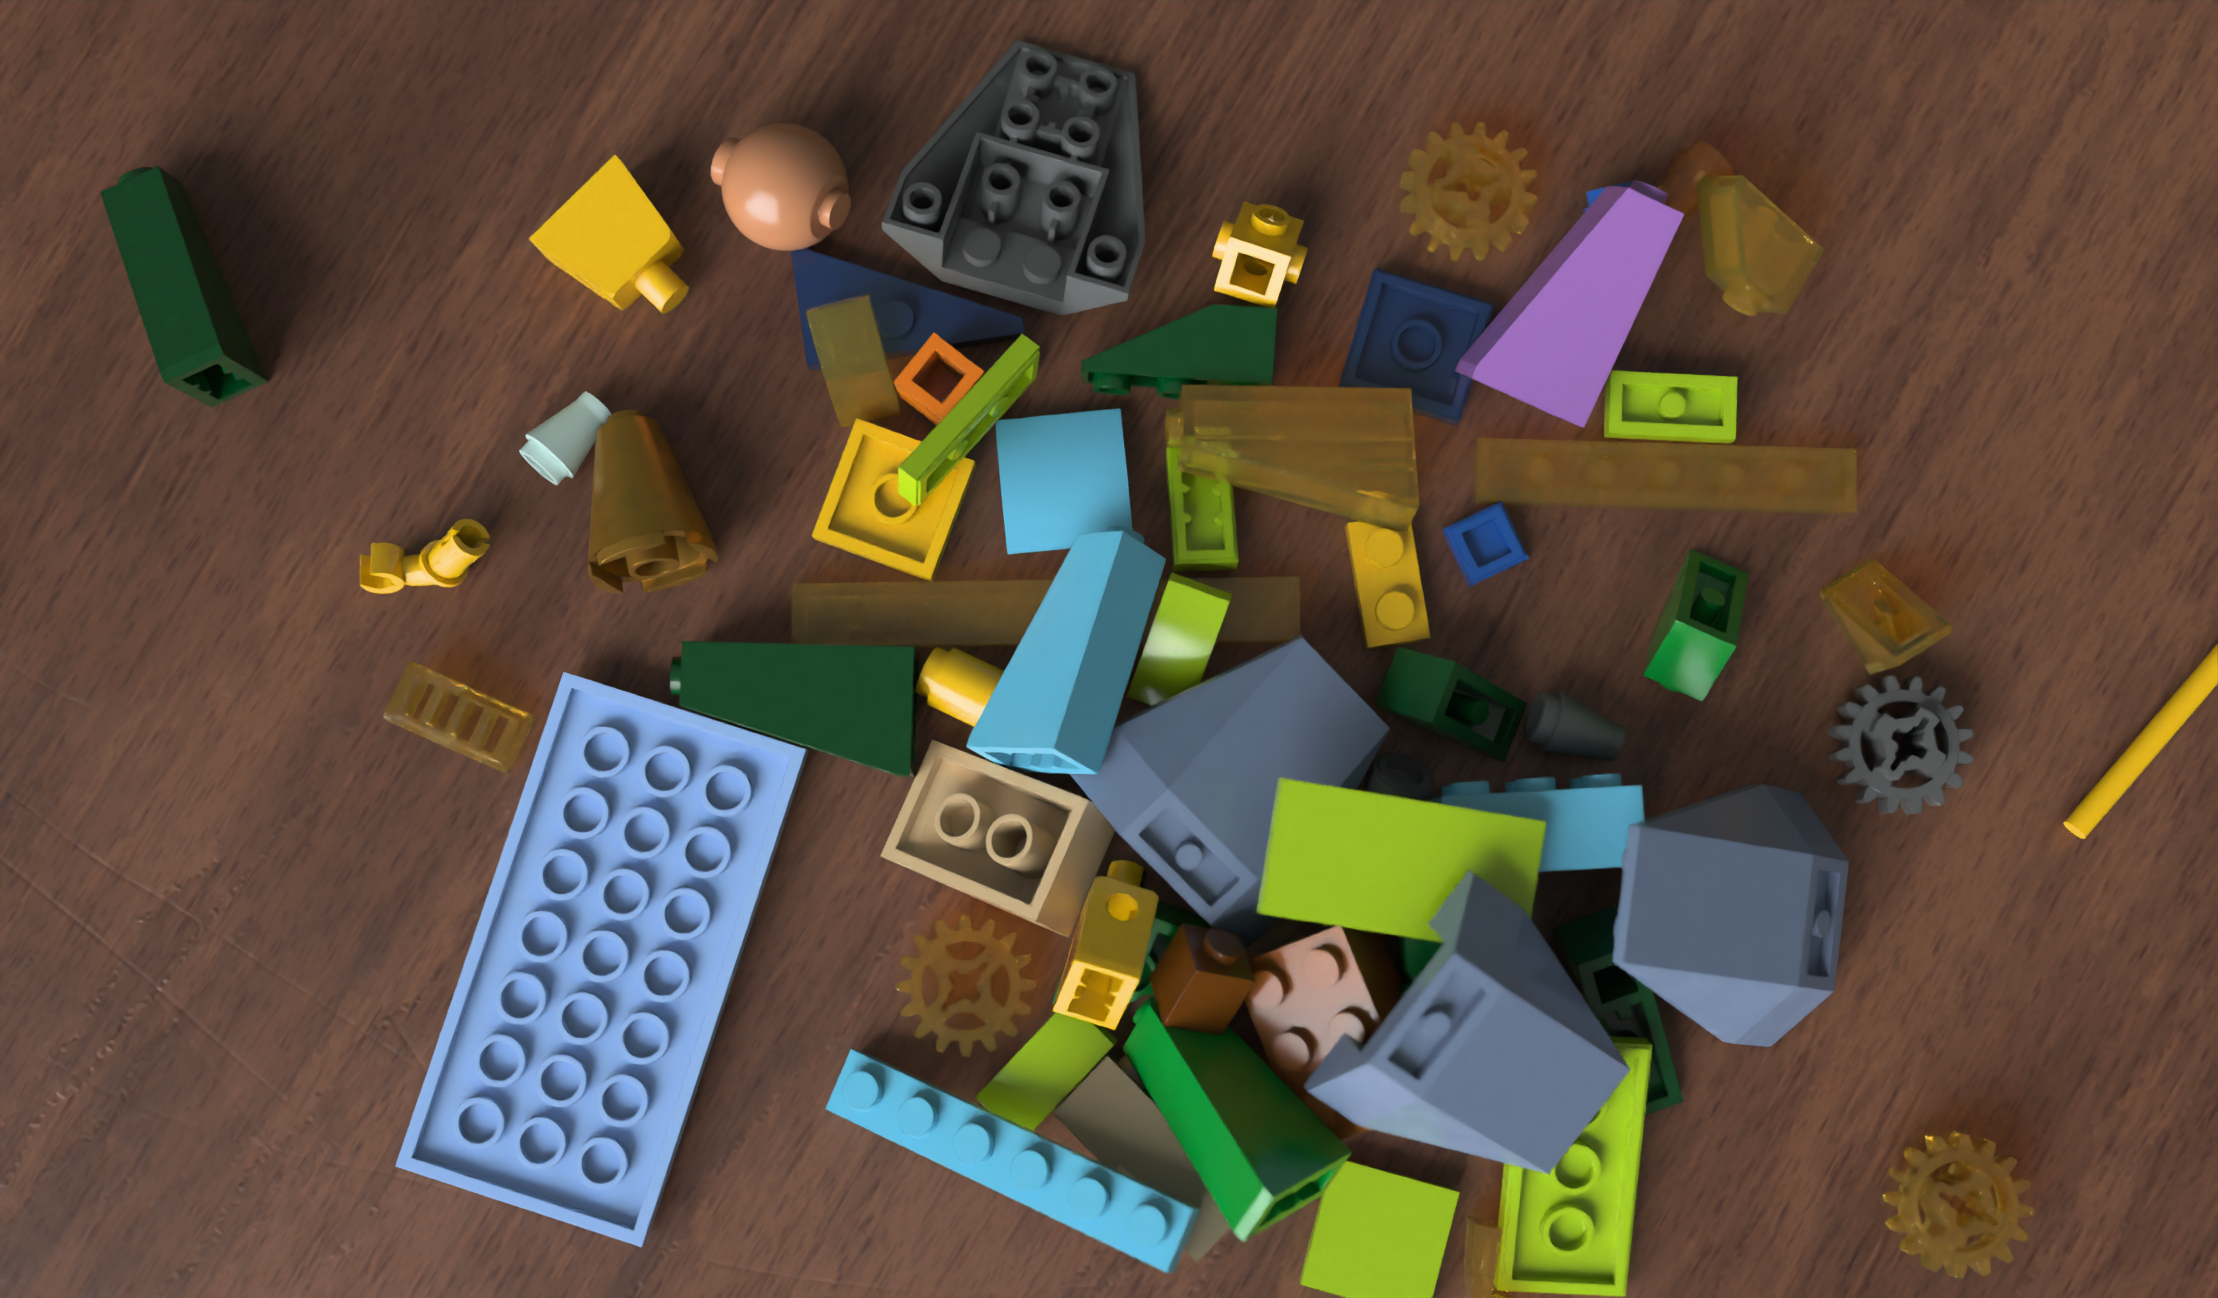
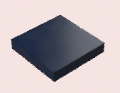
(1414, 340)

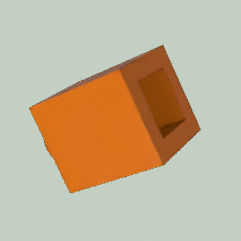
(937, 379)

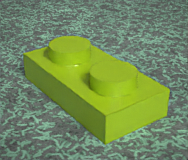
(1670, 407)

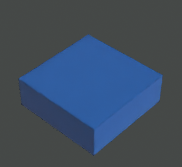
(1485, 544)

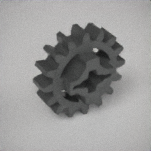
(1918, 727)

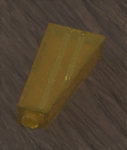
(1305, 445)

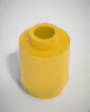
(958, 683)

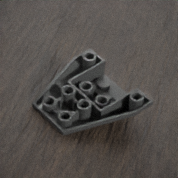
(1031, 186)

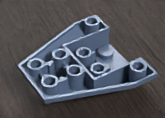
(1203, 769)
(1734, 911)
(1483, 1047)

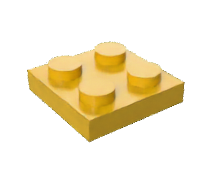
(871, 517)

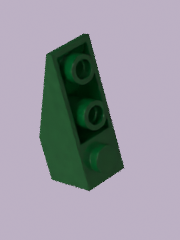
(1204, 348)

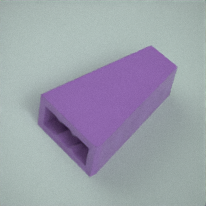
(1578, 306)

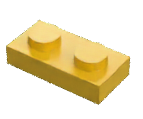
(1387, 585)

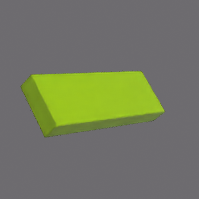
(968, 421)

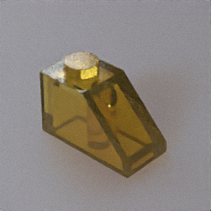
(1752, 246)

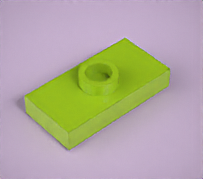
(1200, 520)

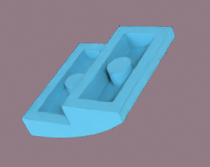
(1061, 478)

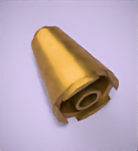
(643, 511)

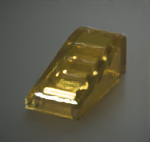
(409, 694)

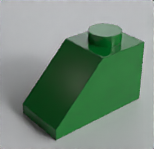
(1697, 626)

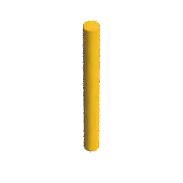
(2145, 747)

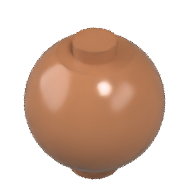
(782, 186)

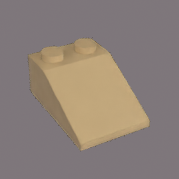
(1000, 837)

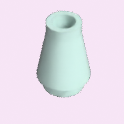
(565, 439)

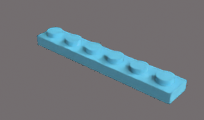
(1014, 1160)

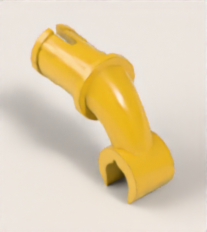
(439, 562)

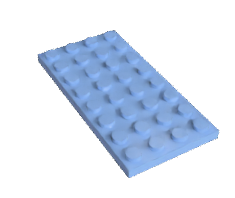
(603, 959)

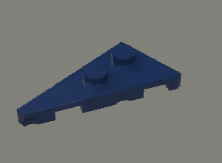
(903, 309)

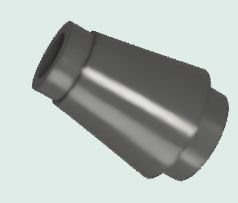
(1571, 728)

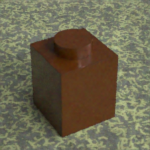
(1201, 979)

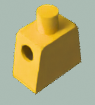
(615, 241)

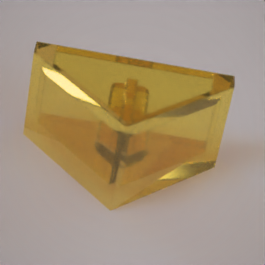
(1882, 616)

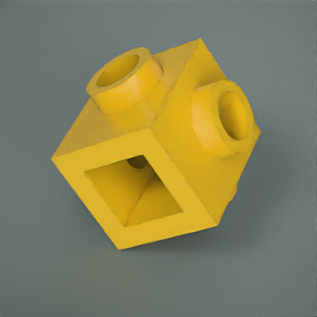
(1259, 254)

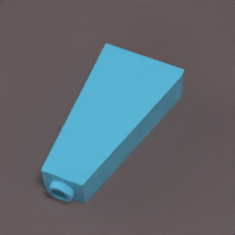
(1074, 660)

